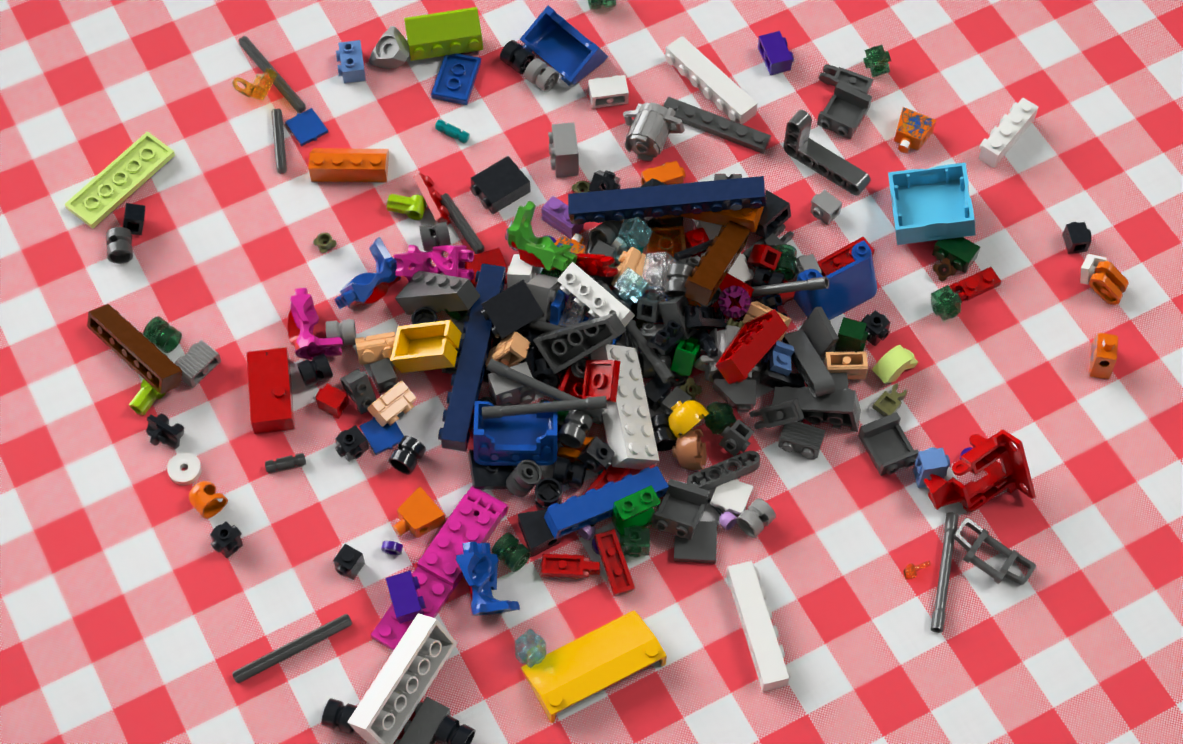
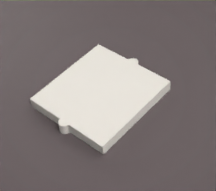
(732, 496)

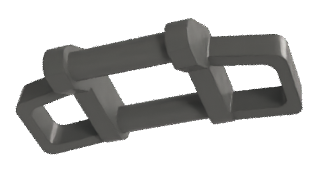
(1011, 555)

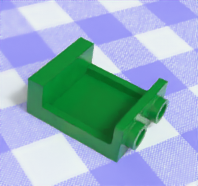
(635, 509)

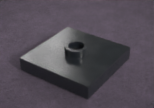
(488, 476)

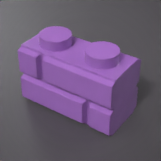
(557, 216)

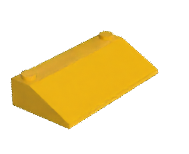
(593, 663)

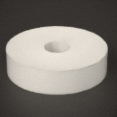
(184, 460)

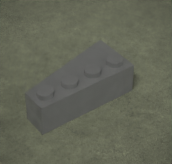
(437, 293)
(576, 341)
(834, 408)

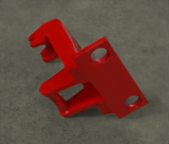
(1008, 474)

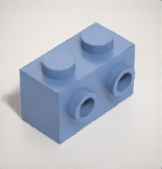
(351, 61)
(930, 462)

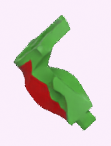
(537, 250)

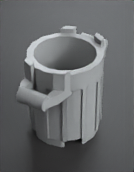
(650, 129)
(722, 341)

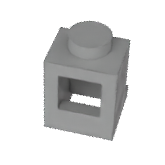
(806, 262)

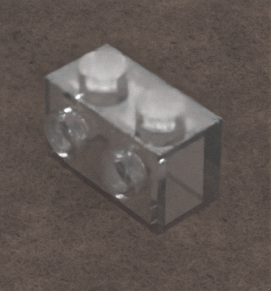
(656, 271)

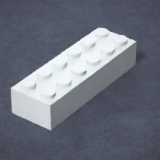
(628, 419)
(402, 681)

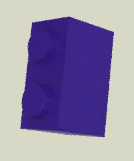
(775, 53)
(405, 596)

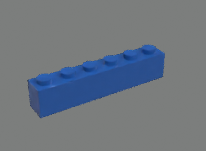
(598, 504)

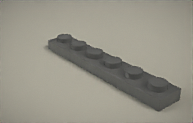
(719, 125)

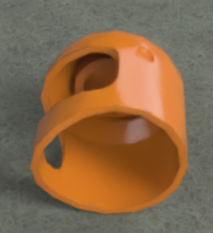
(205, 500)

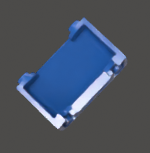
(562, 46)
(847, 286)
(514, 438)

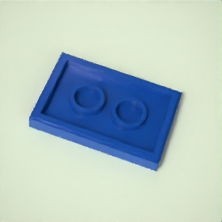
(456, 78)

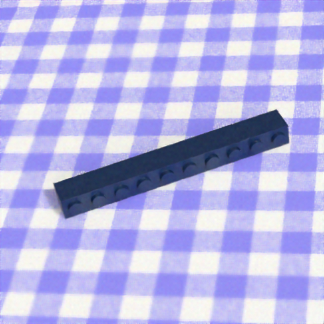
(667, 200)
(470, 363)

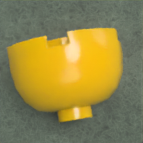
(685, 416)

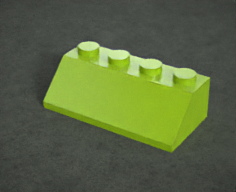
(443, 33)

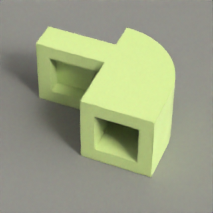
(894, 363)

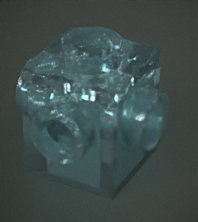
(635, 233)
(631, 285)
(530, 648)

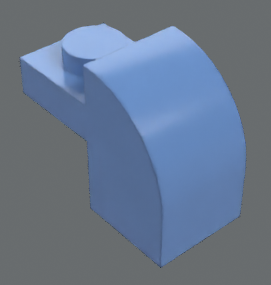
(779, 358)

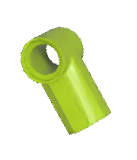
(411, 206)
(145, 398)

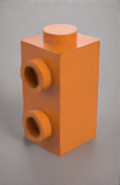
(667, 173)

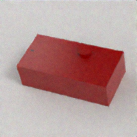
(270, 390)

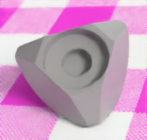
(390, 50)

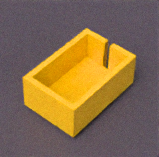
(426, 346)

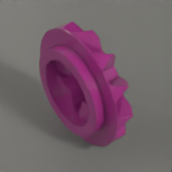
(724, 301)

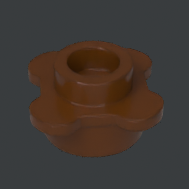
(938, 268)

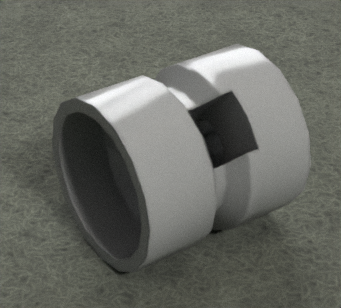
(541, 75)
(345, 330)
(756, 517)

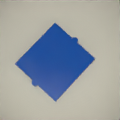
(306, 127)
(381, 437)

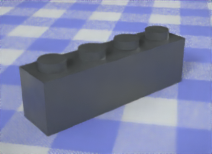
(425, 723)

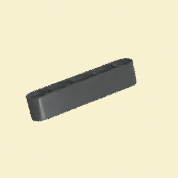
(809, 364)

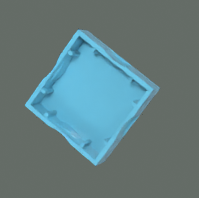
(931, 204)

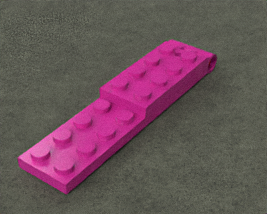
(438, 566)

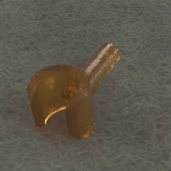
(910, 570)

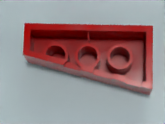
(750, 346)

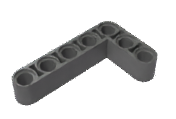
(818, 158)

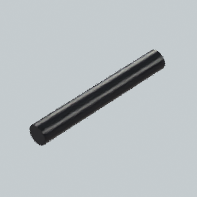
(693, 250)

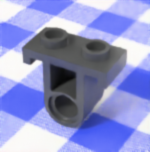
(359, 389)

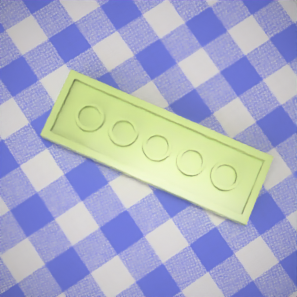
(119, 180)

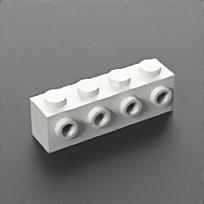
(1008, 132)
(592, 295)

